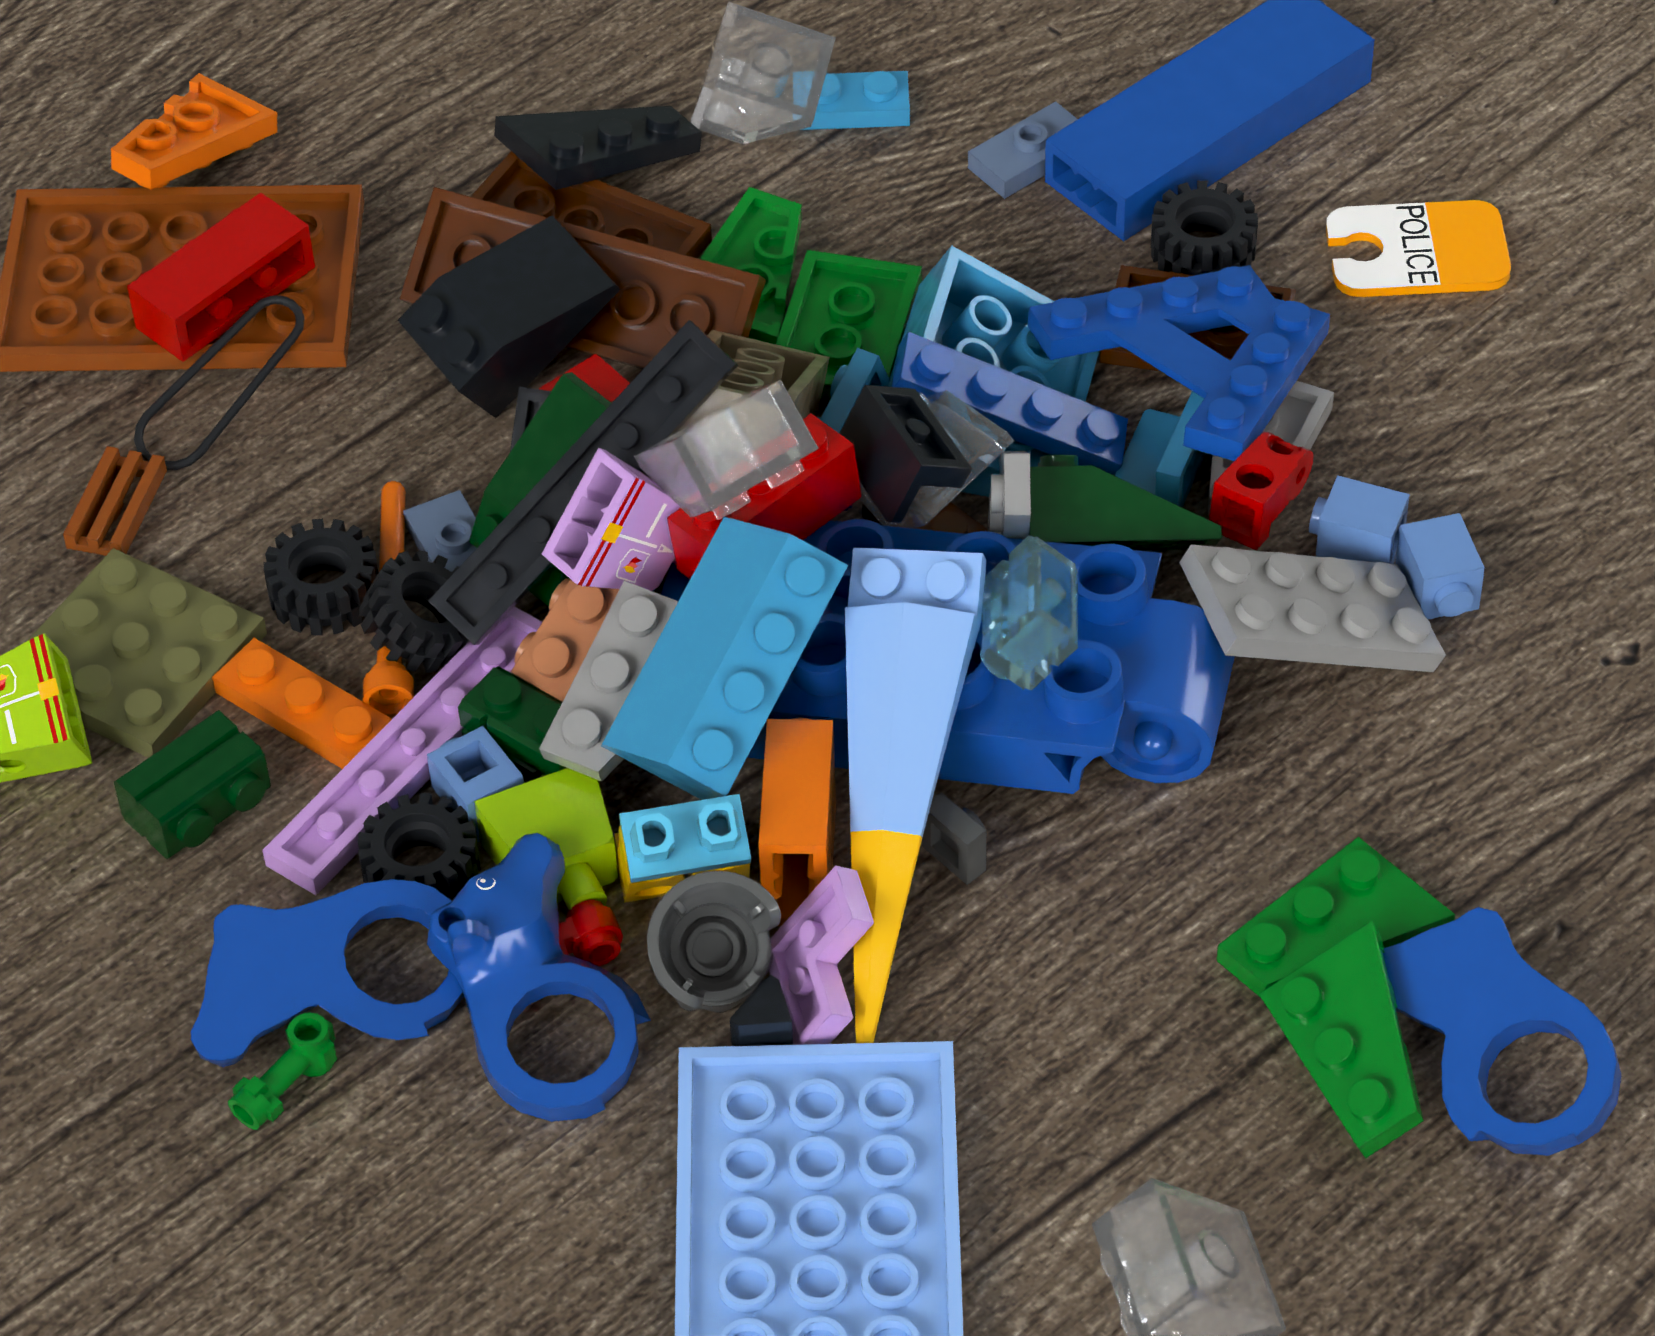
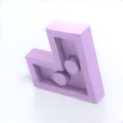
(809, 951)

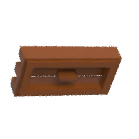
(96, 492)

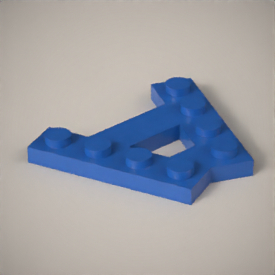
(1155, 327)

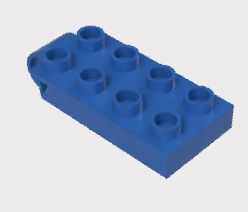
(1135, 691)

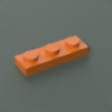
(298, 703)

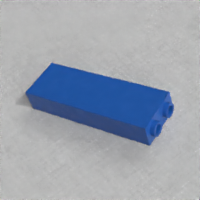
(1208, 111)

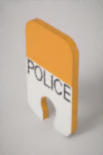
(1422, 248)

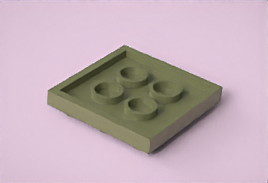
(145, 649)

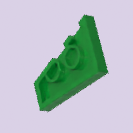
(761, 240)
(1324, 910)
(1350, 1039)

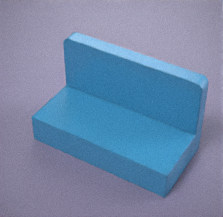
(1157, 454)

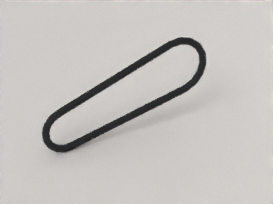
(202, 361)

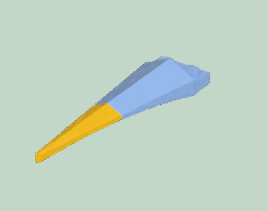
(906, 663)

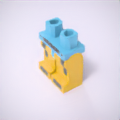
(680, 839)

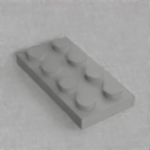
(1311, 609)

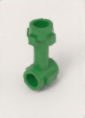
(309, 1054)

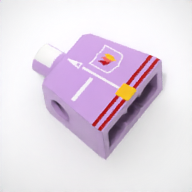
(614, 528)

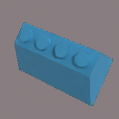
(724, 657)

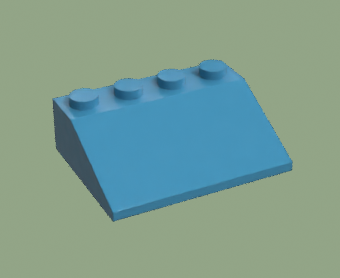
(987, 318)

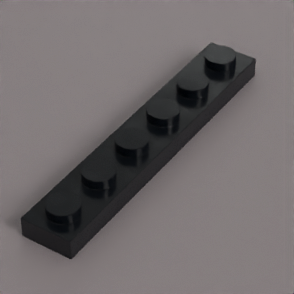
(641, 416)

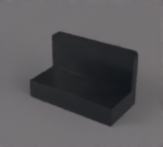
(900, 448)

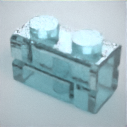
(1029, 613)

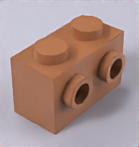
(559, 646)

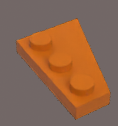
(191, 133)

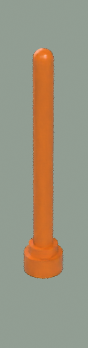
(388, 683)

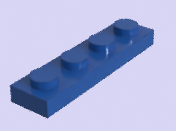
(1016, 404)

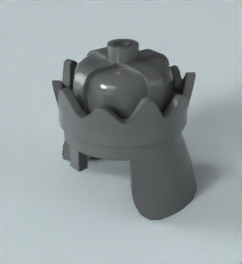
(712, 940)

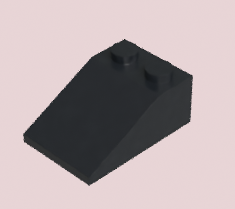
(509, 312)

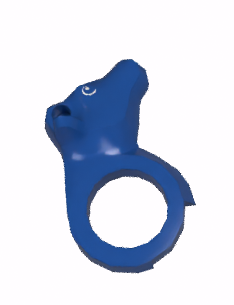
(506, 955)
(291, 959)
(1483, 998)

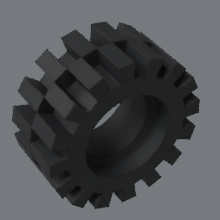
(1205, 211)
(317, 551)
(397, 625)
(420, 826)

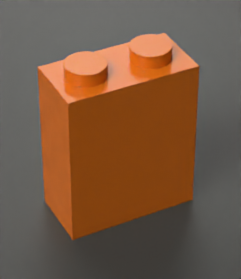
(797, 809)

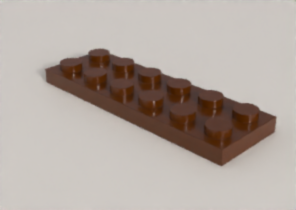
(656, 285)

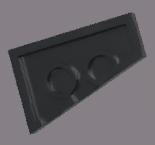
(596, 143)

